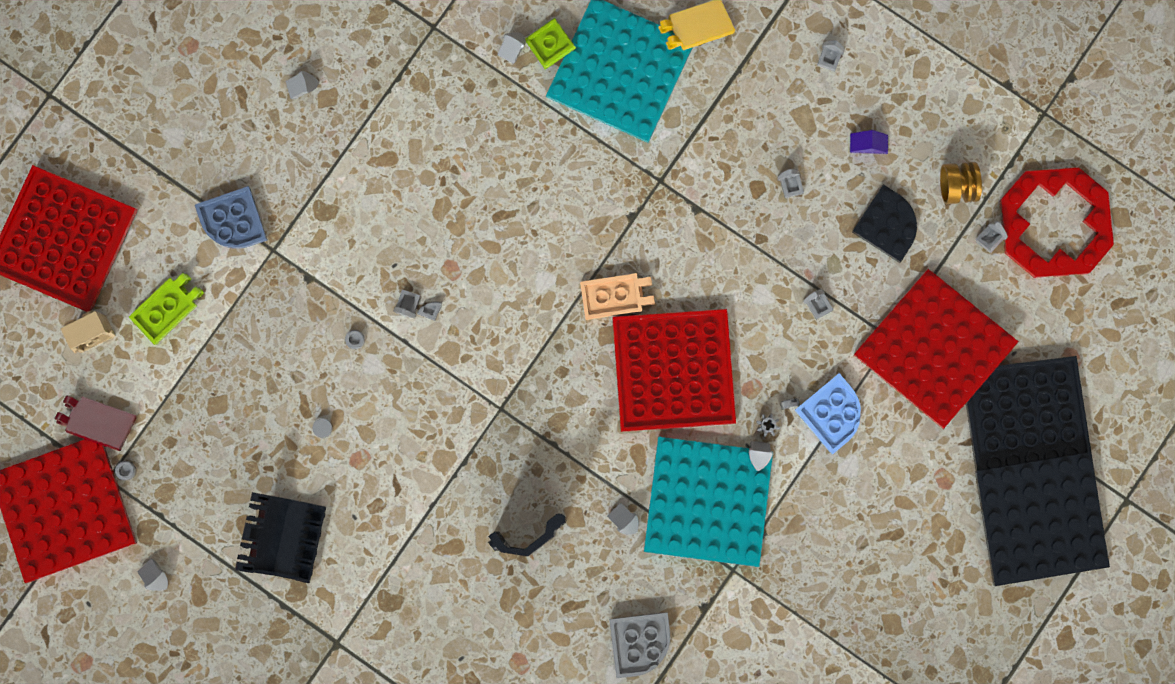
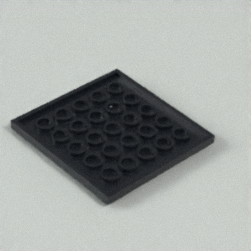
(1028, 414)
(1042, 519)

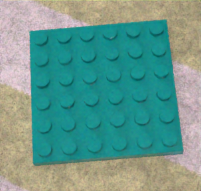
(619, 70)
(707, 503)

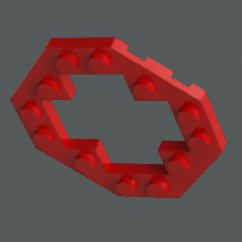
(1098, 220)

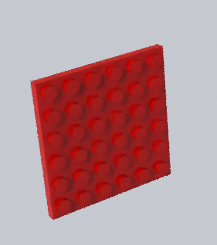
(62, 238)
(936, 348)
(674, 370)
(63, 509)

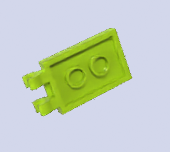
(166, 308)

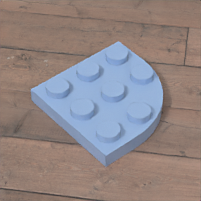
(832, 413)

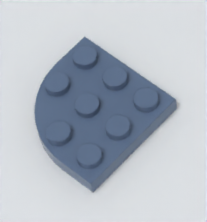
(232, 219)

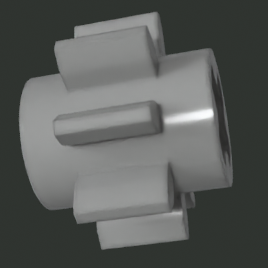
(772, 422)

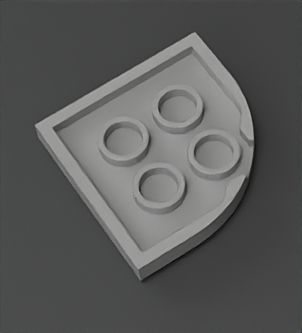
(639, 643)

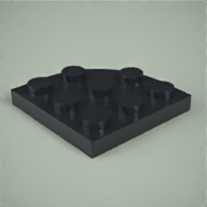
(888, 224)

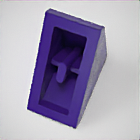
(869, 142)

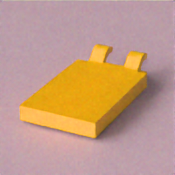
(697, 25)

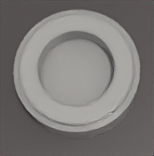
(354, 339)
(322, 428)
(125, 470)

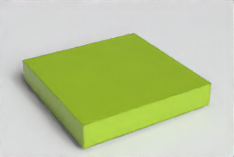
(550, 43)

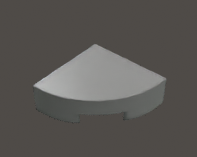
(430, 310)
(789, 403)

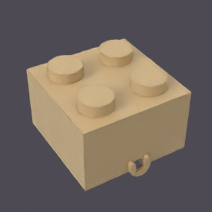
(87, 331)

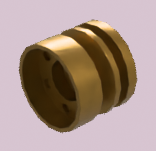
(960, 182)

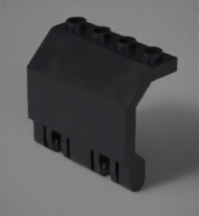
(282, 538)
(498, 542)

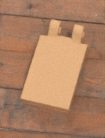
(615, 296)

